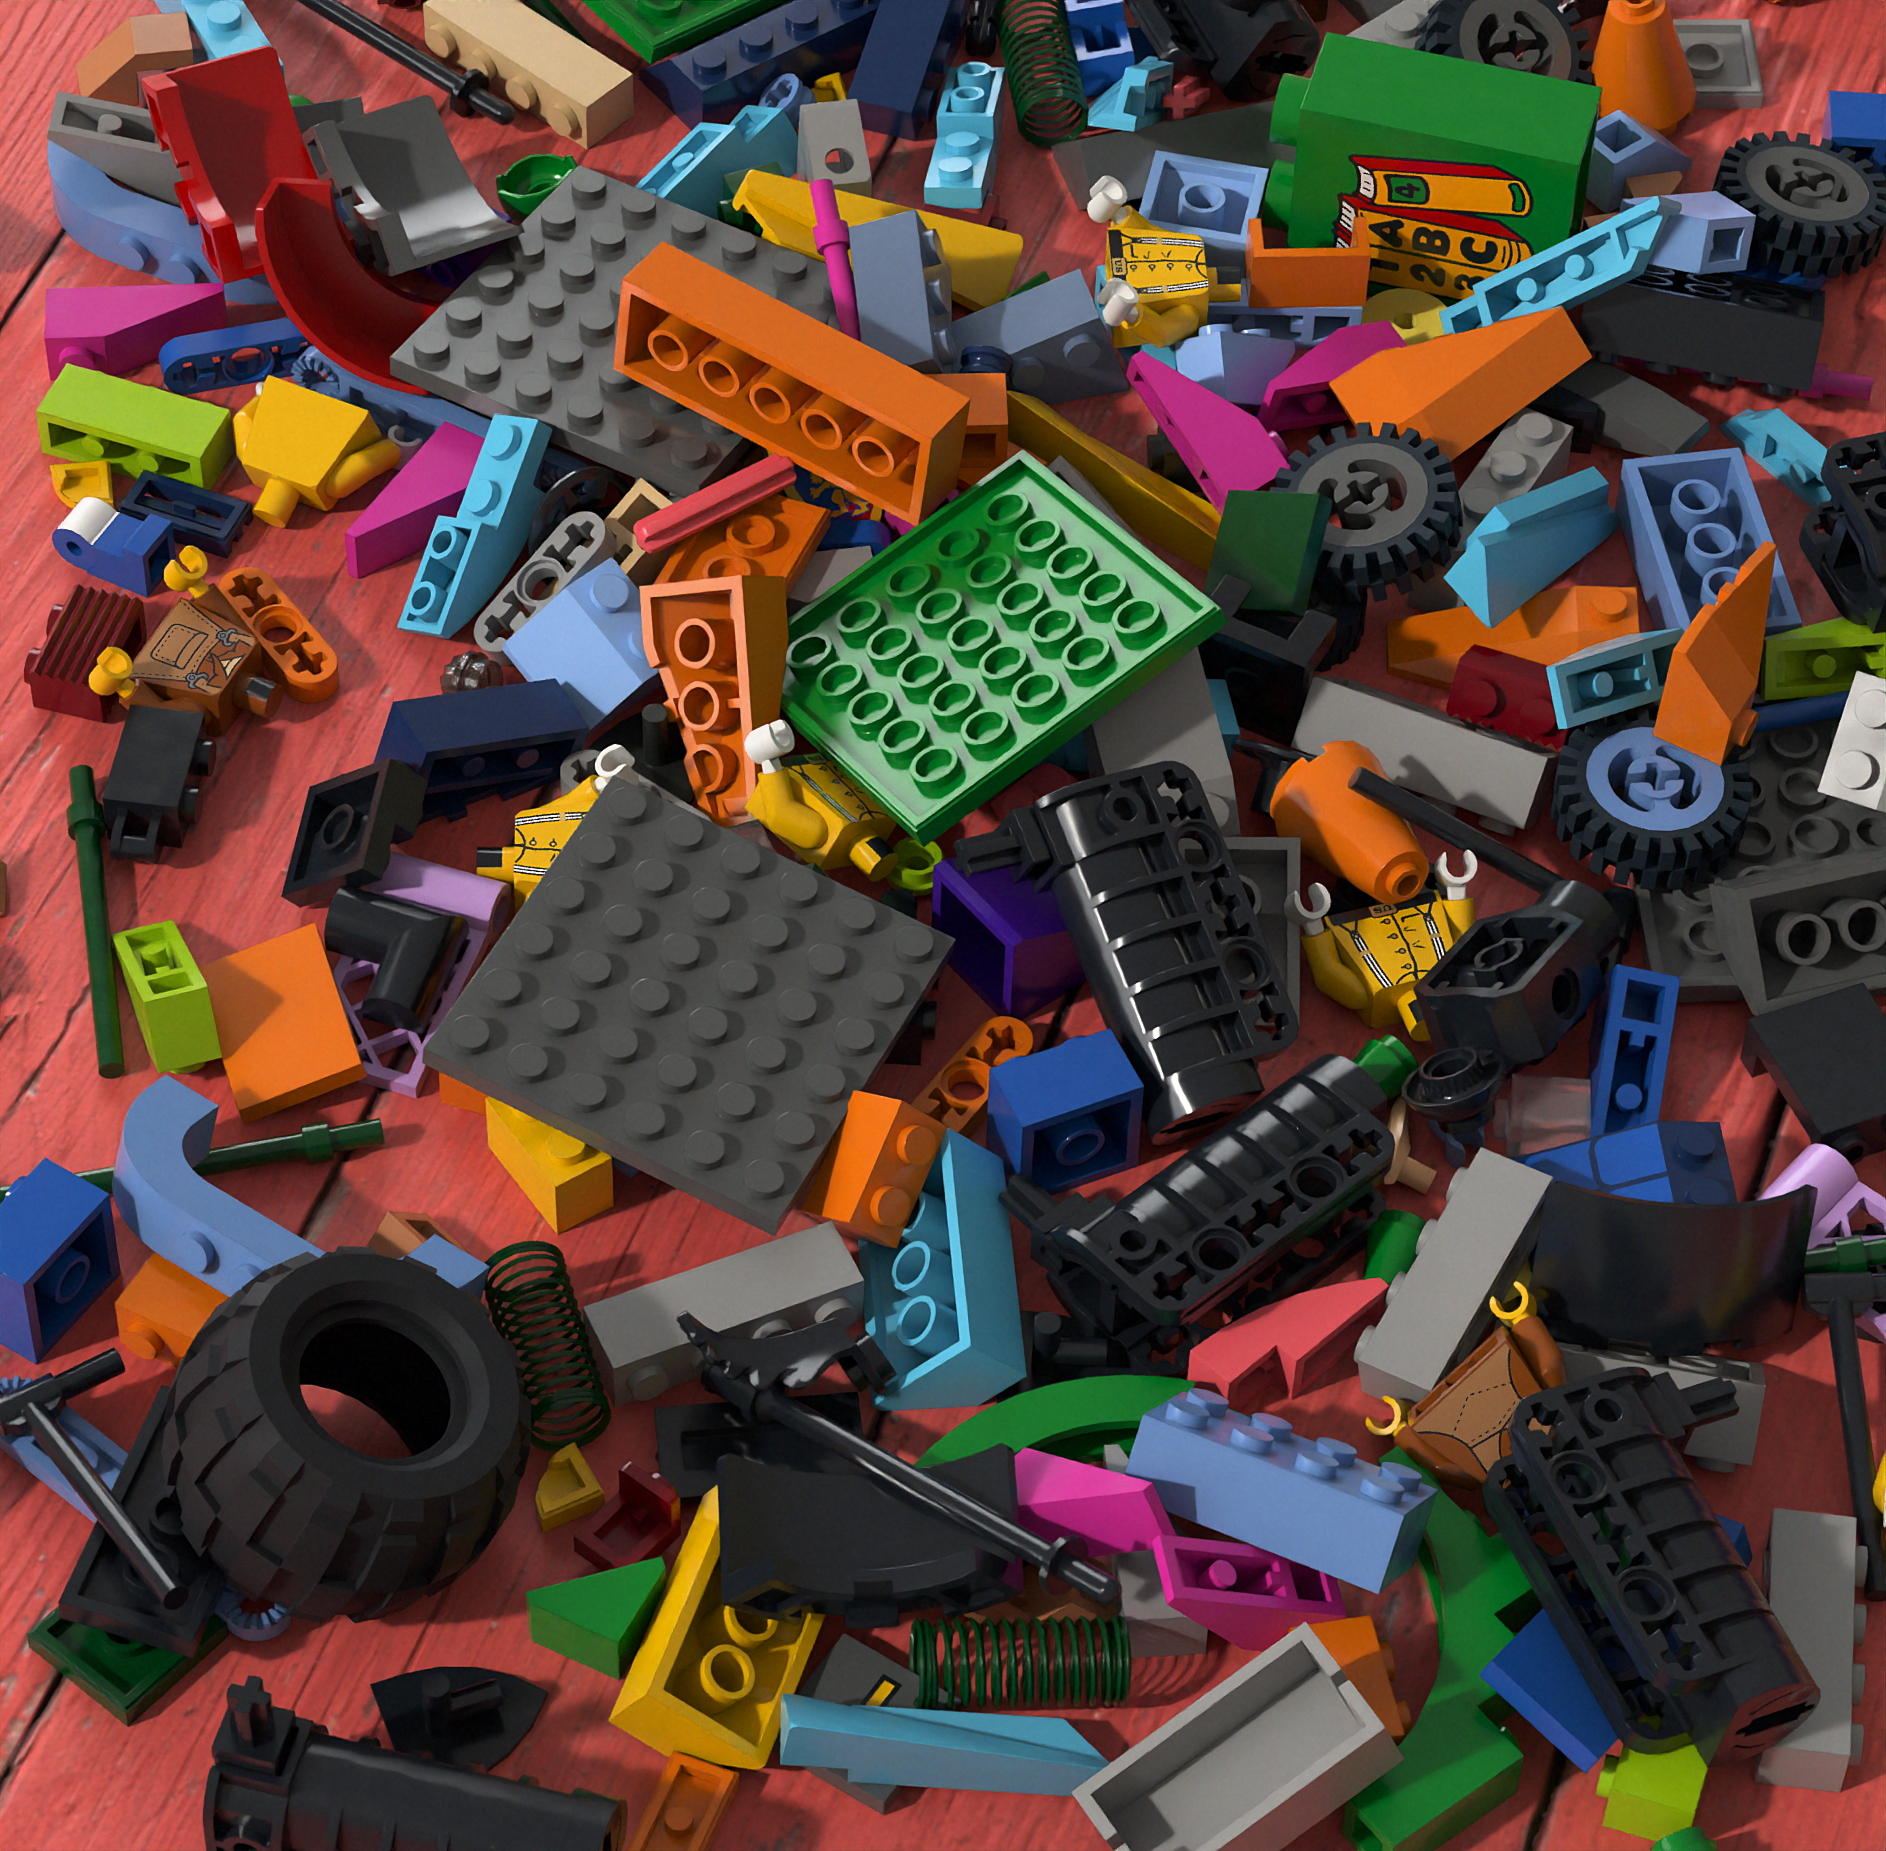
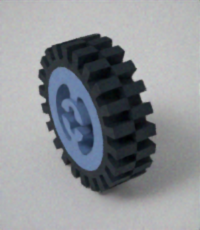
(1646, 828)

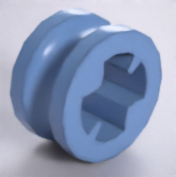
(788, 94)

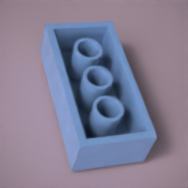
(1691, 530)
(1283, 1489)

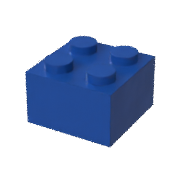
(1066, 1113)
(53, 1257)

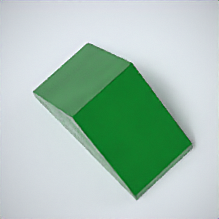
(598, 1615)

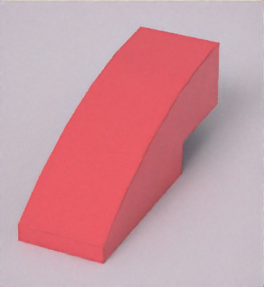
(1287, 1341)

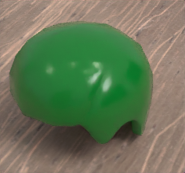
(531, 182)

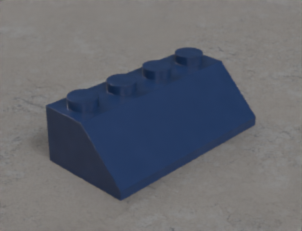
(735, 66)

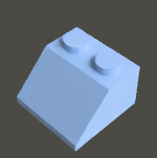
(1207, 201)
(590, 644)

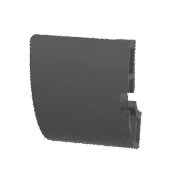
(403, 186)

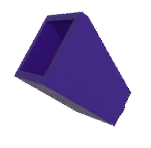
(1007, 939)

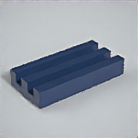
(189, 526)

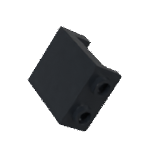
(1827, 1066)

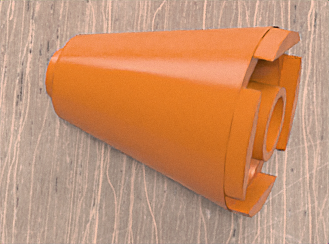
(1643, 65)
(1347, 830)

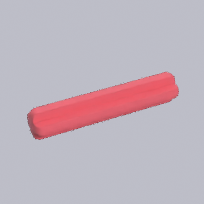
(1186, 97)
(714, 503)

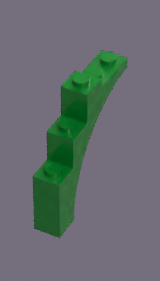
(1457, 1752)

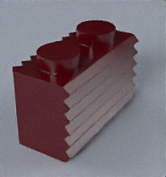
(74, 642)
(1507, 694)

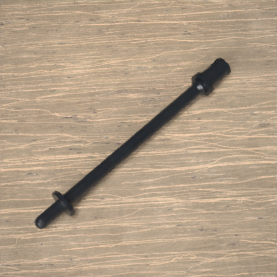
(467, 91)
(1060, 1563)

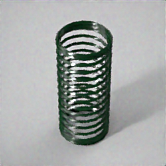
(1022, 105)
(541, 1287)
(1114, 1664)

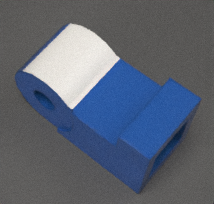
(116, 545)

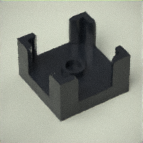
(1263, 671)

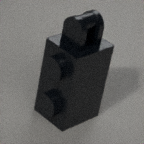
(156, 781)

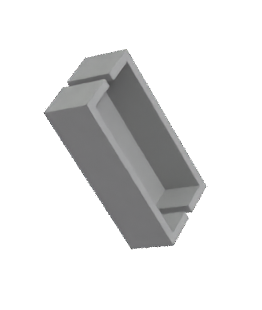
(1246, 1759)

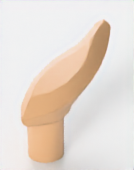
(1403, 1167)

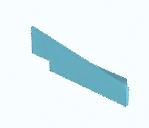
(1135, 98)
(696, 166)
(1568, 271)
(1782, 450)
(1531, 543)
(937, 1747)

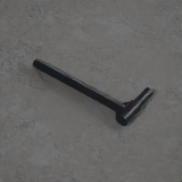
(1488, 850)
(1841, 1300)
(35, 1410)

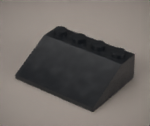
(1711, 325)

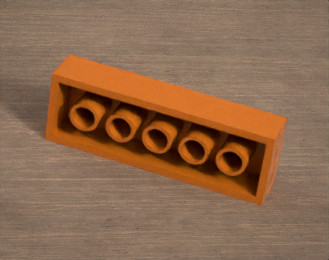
(790, 383)

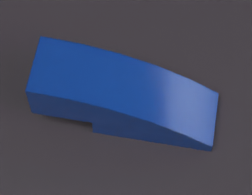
(1099, 42)

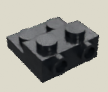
(351, 828)

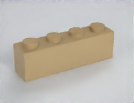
(533, 65)

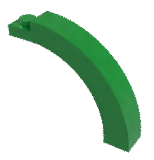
(1062, 1419)

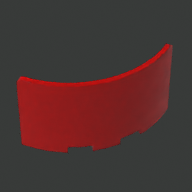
(229, 138)
(325, 286)

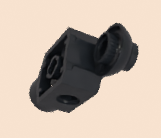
(1507, 999)

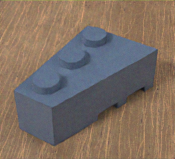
(904, 292)
(1052, 338)

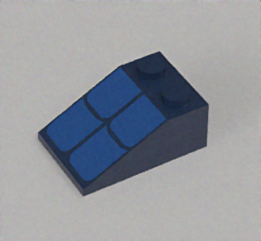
(1646, 1162)

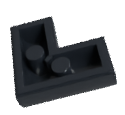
(409, 943)

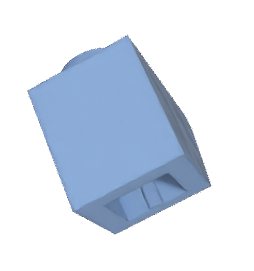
(1627, 150)
(1705, 236)
(1234, 363)

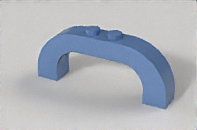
(141, 230)
(201, 1225)

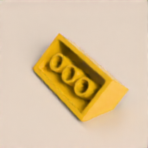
(707, 1672)

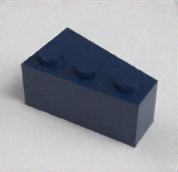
(907, 63)
(483, 742)

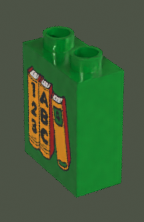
(1440, 155)

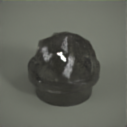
(470, 672)

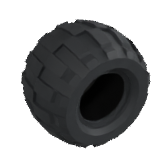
(292, 1505)

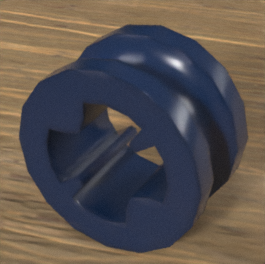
(986, 360)

